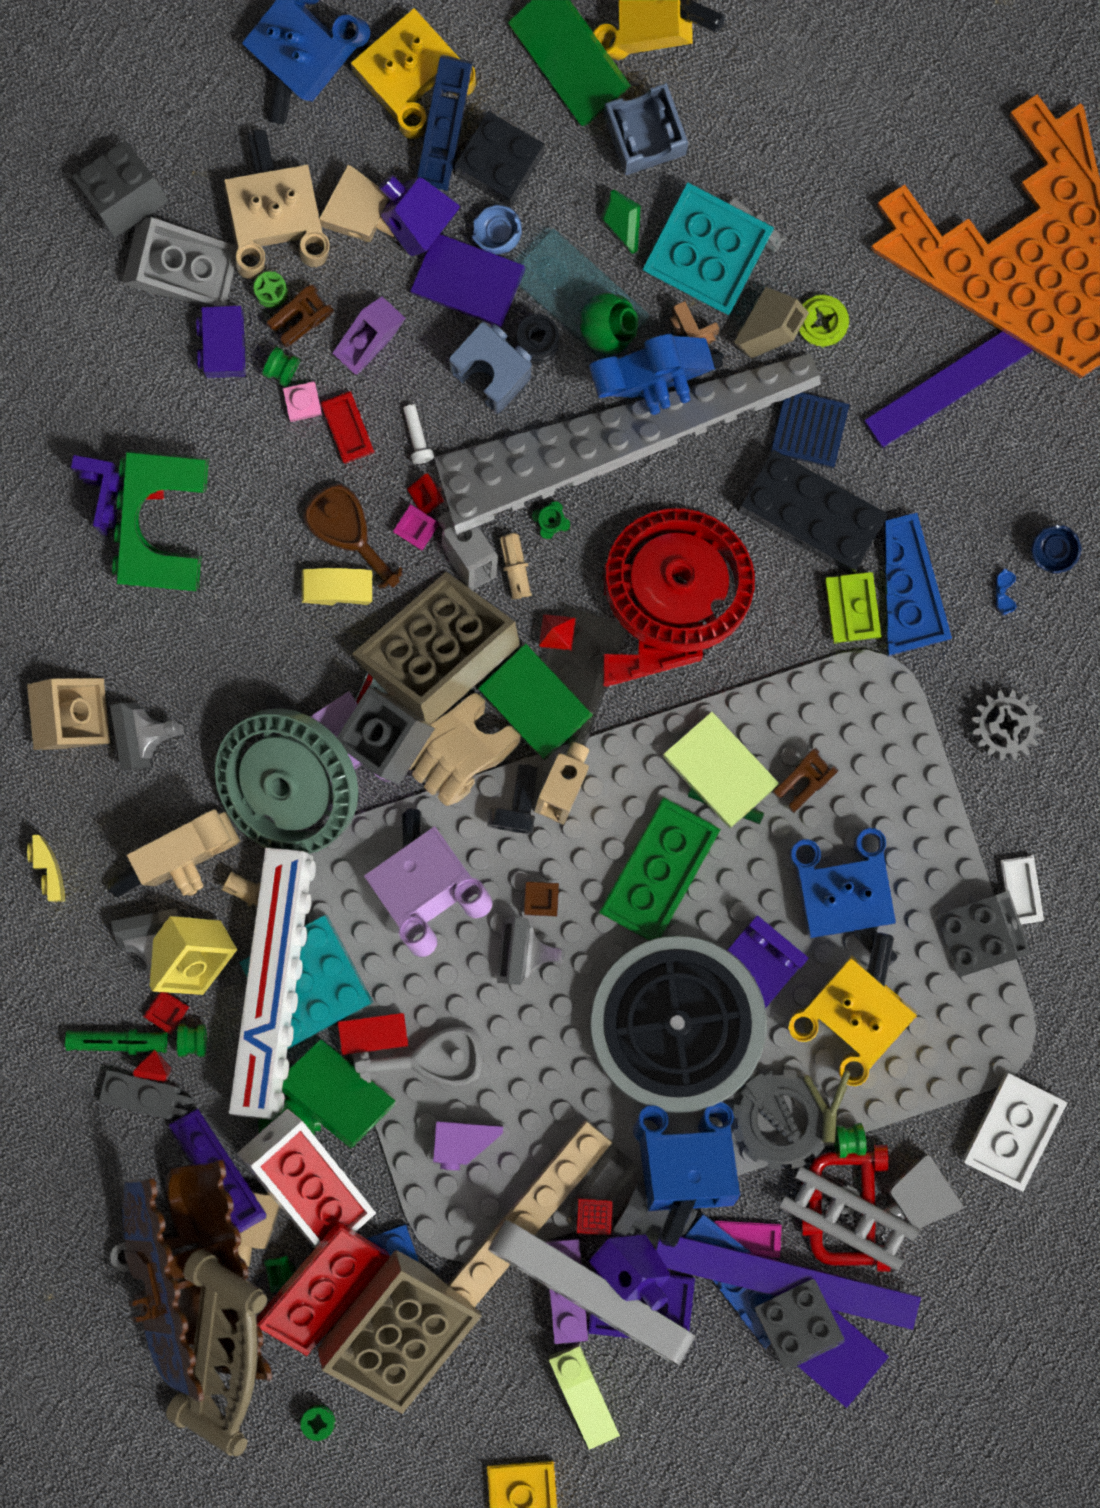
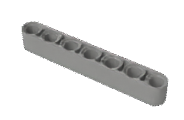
(591, 1292)

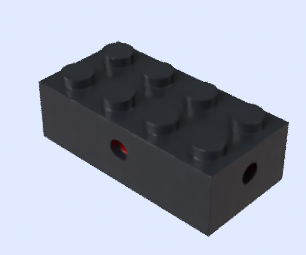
(813, 512)

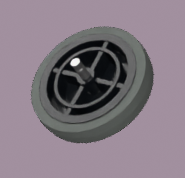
(678, 1023)

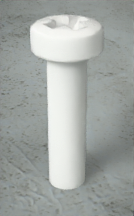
(421, 453)

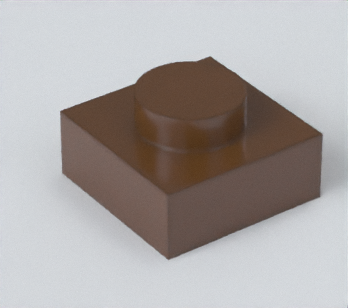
(541, 899)

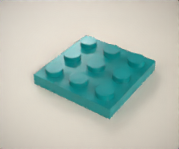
(708, 248)
(328, 982)

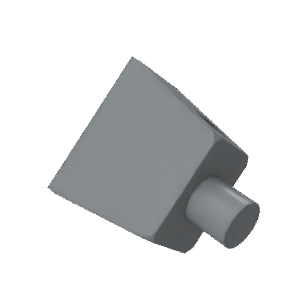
(468, 553)
(922, 1194)

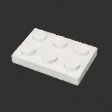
(1014, 1131)

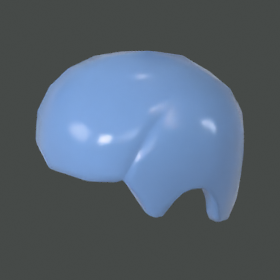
(497, 229)

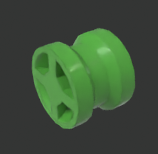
(268, 283)

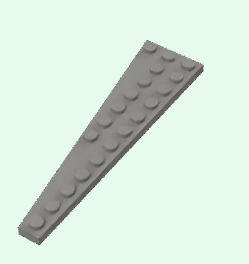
(539, 461)

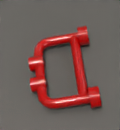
(873, 1161)

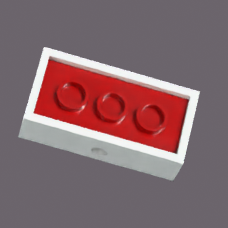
(304, 1179)

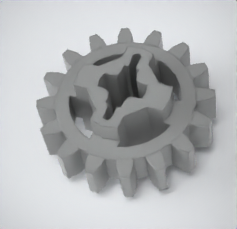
(1002, 711)

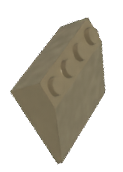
(438, 647)
(397, 1333)

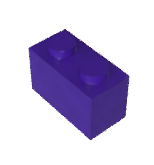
(222, 342)

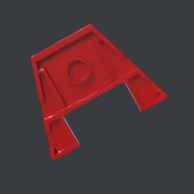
(650, 660)

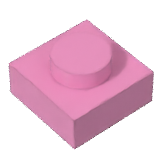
(302, 401)

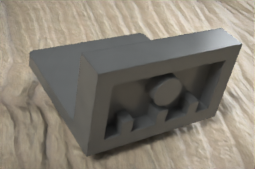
(983, 934)
(637, 1220)
(799, 1325)

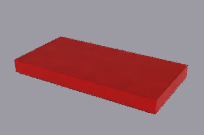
(322, 1289)

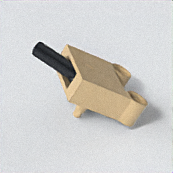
(177, 855)

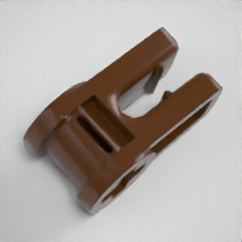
(298, 306)
(815, 783)

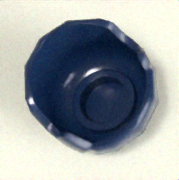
(1056, 548)

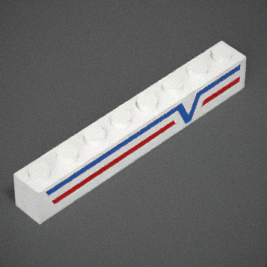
(272, 984)

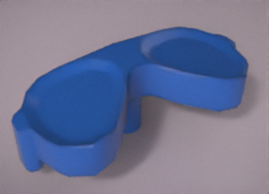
(1003, 581)

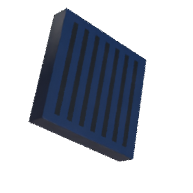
(810, 429)

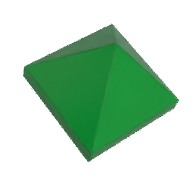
(278, 1272)

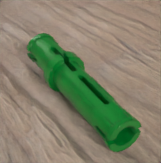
(155, 1041)

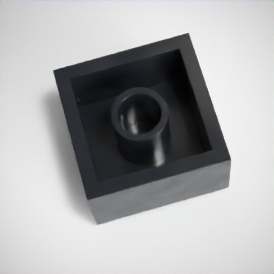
(499, 159)

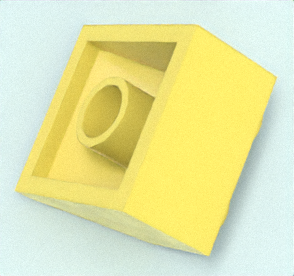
(189, 955)

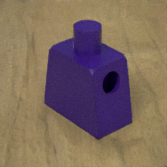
(416, 212)
(633, 1269)

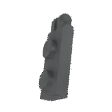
(142, 1095)

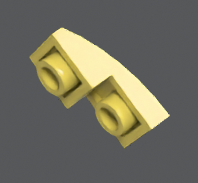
(336, 585)
(43, 858)

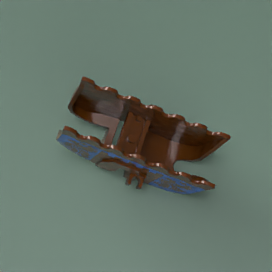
(171, 1302)

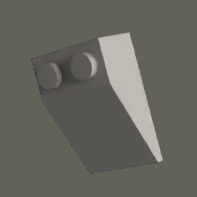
(180, 263)

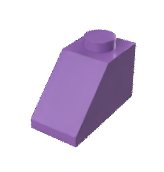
(368, 334)
(462, 1142)

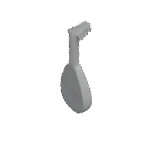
(447, 1057)

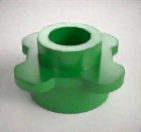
(554, 511)

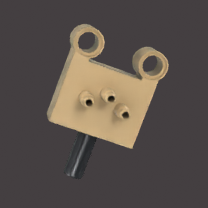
(273, 209)

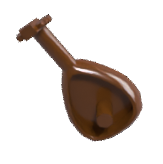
(339, 520)

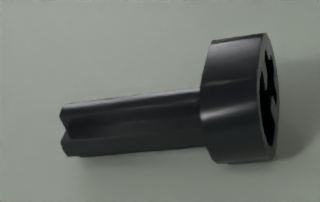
(519, 817)

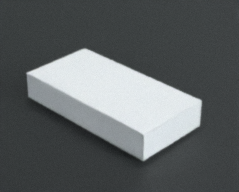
(1021, 880)

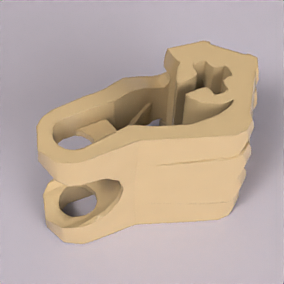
(460, 751)

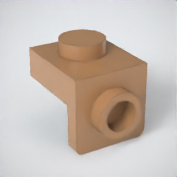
(684, 324)

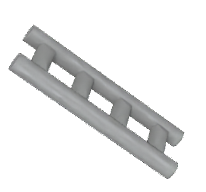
(870, 1214)

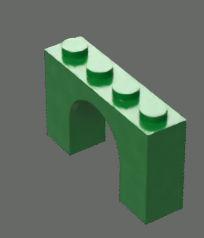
(138, 560)

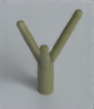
(829, 1115)

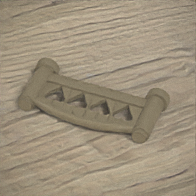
(220, 1291)

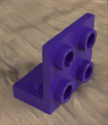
(103, 475)
(767, 957)

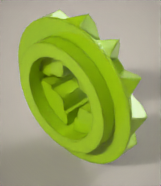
(838, 325)

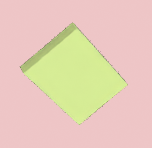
(720, 770)

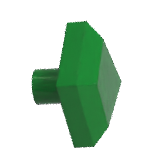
(623, 219)

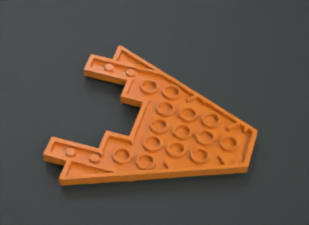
(1040, 274)

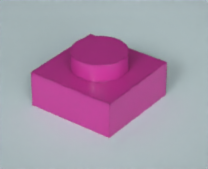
(416, 527)

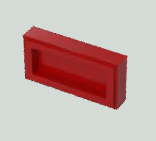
(347, 427)
(373, 1033)

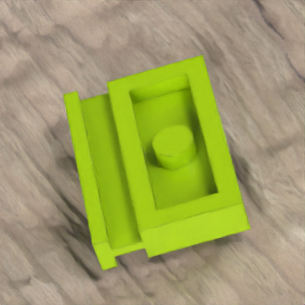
(853, 607)

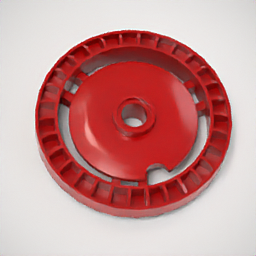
(683, 554)

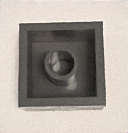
(120, 188)
(384, 735)

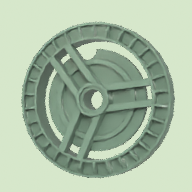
(260, 785)

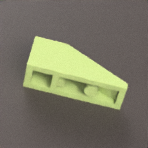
(583, 1396)

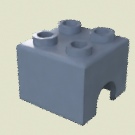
(646, 129)
(491, 354)

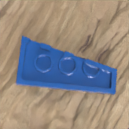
(912, 594)
(741, 1298)

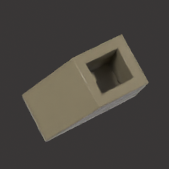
(771, 324)

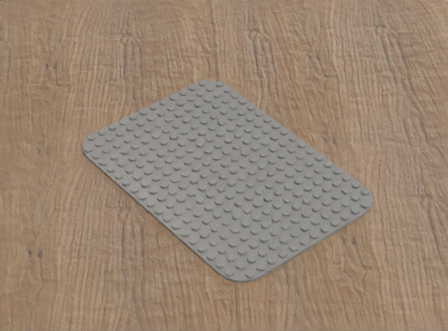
(537, 1036)

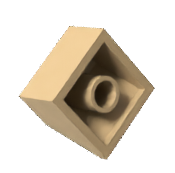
(68, 713)

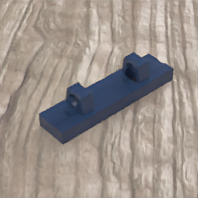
(444, 121)

